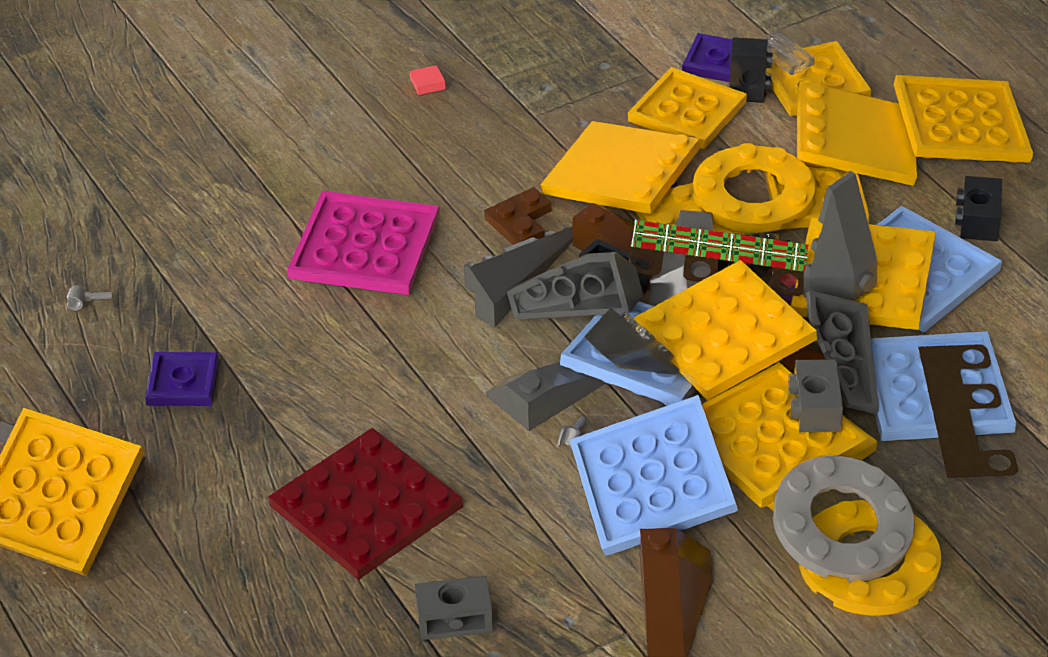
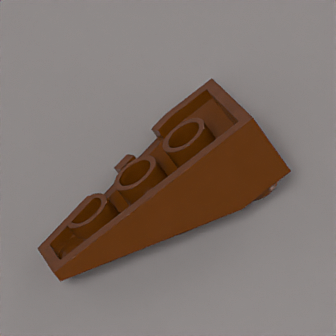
(607, 226)
(674, 589)

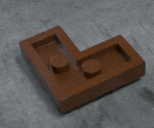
(516, 216)

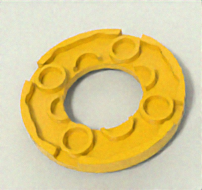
(742, 216)
(884, 594)

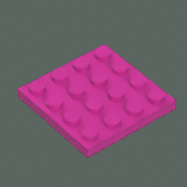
(364, 242)

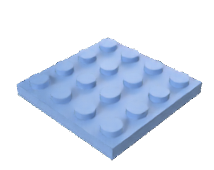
(955, 267)
(586, 359)
(903, 392)
(652, 474)

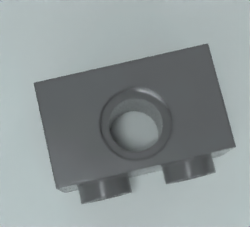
(816, 396)
(453, 607)

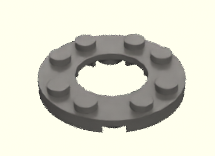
(826, 556)

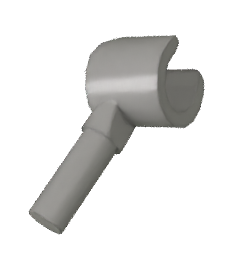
(77, 296)
(571, 432)

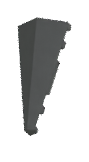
(515, 265)

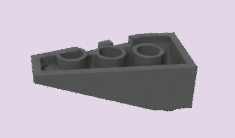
(844, 250)
(671, 278)
(579, 289)
(846, 337)
(541, 393)

